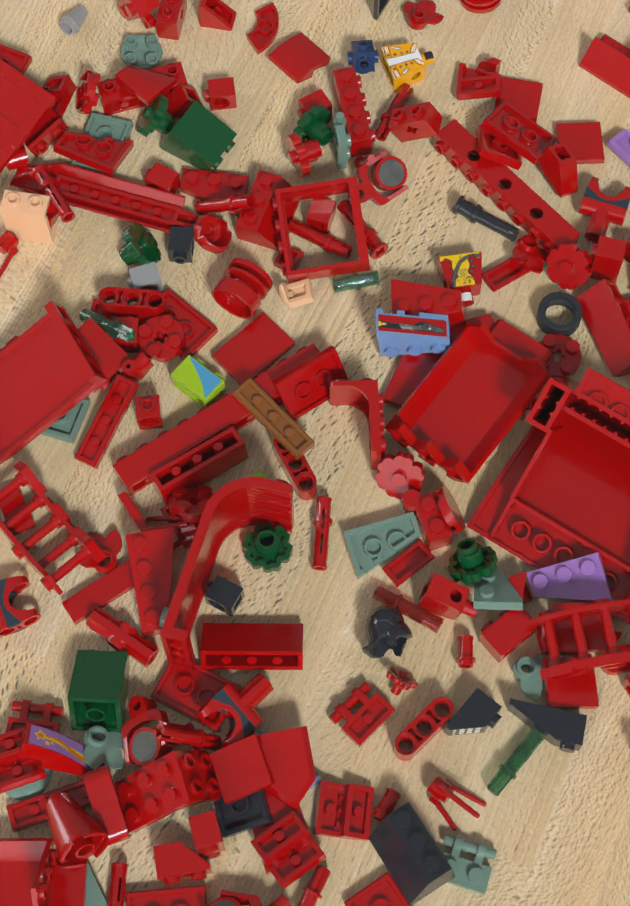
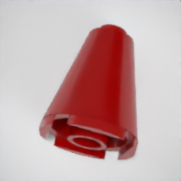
(74, 831)

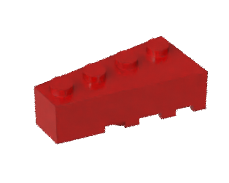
(151, 570)

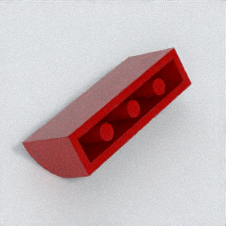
(609, 324)
(251, 646)

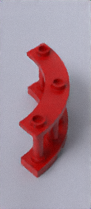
(59, 519)
(614, 657)

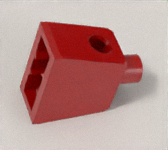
(446, 598)

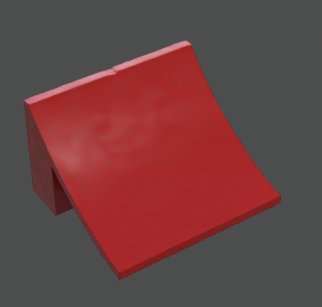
(568, 482)

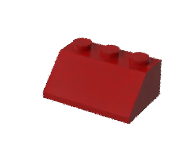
(258, 224)

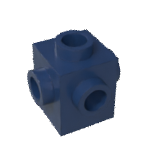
(363, 56)

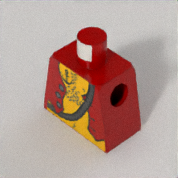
(462, 273)

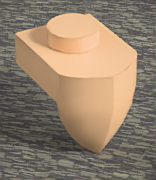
(296, 293)

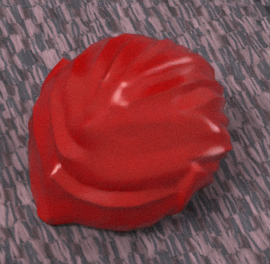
(212, 234)

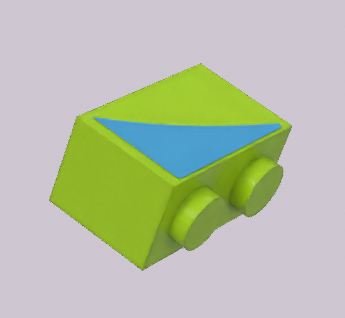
(198, 381)

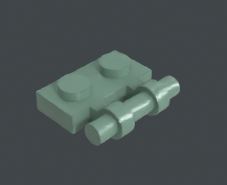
(341, 140)
(469, 874)

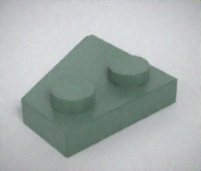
(496, 593)

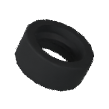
(562, 299)

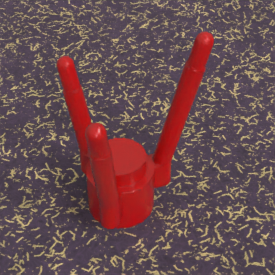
(8, 245)
(183, 528)
(443, 790)

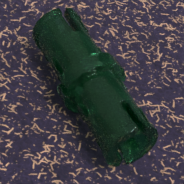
(355, 281)

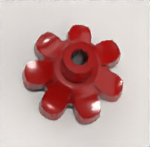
(400, 680)

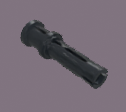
(476, 214)

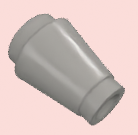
(72, 22)

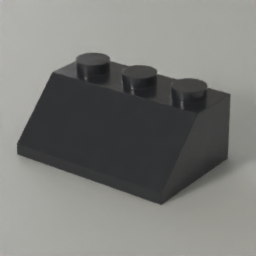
(410, 854)

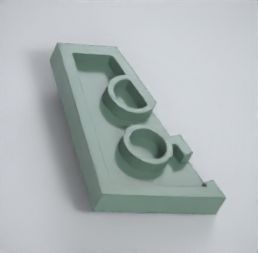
(379, 541)

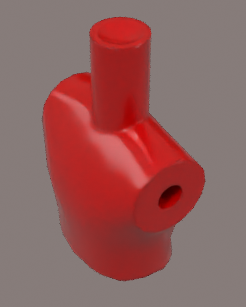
(137, 367)

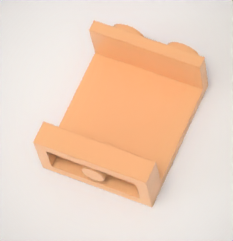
(26, 216)

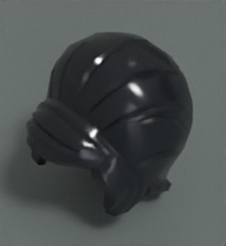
(386, 631)

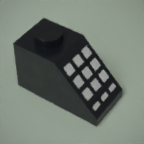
(475, 715)

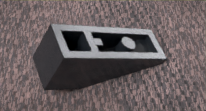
(556, 725)

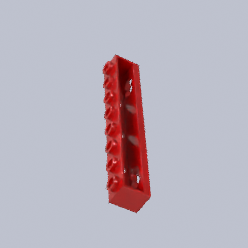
(518, 199)

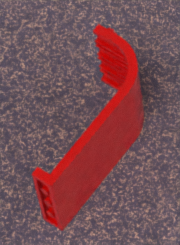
(43, 378)
(231, 507)

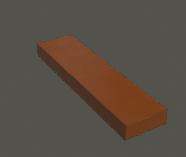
(274, 419)

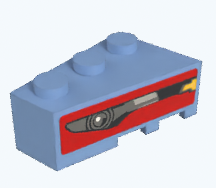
(412, 334)

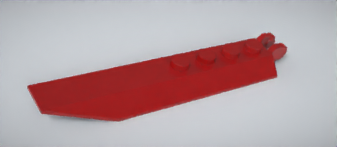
(112, 196)

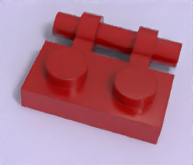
(27, 707)
(367, 719)

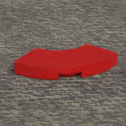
(266, 28)

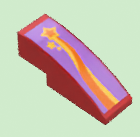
(54, 749)

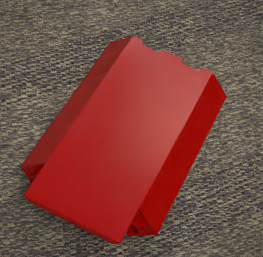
(471, 398)

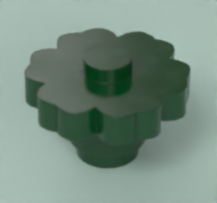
(156, 118)
(315, 125)
(139, 246)
(267, 547)
(472, 562)

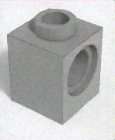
(145, 277)

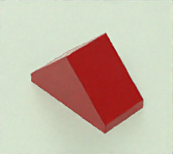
(216, 15)

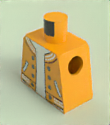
(404, 64)

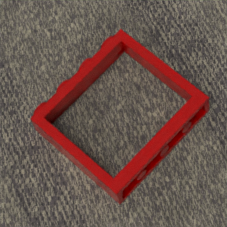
(316, 190)

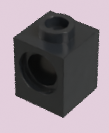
(181, 245)
(224, 595)

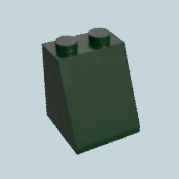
(199, 138)
(99, 690)

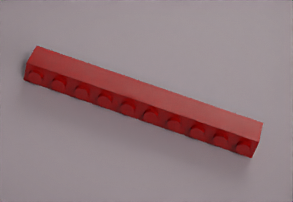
(208, 422)

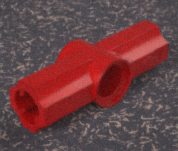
(122, 637)

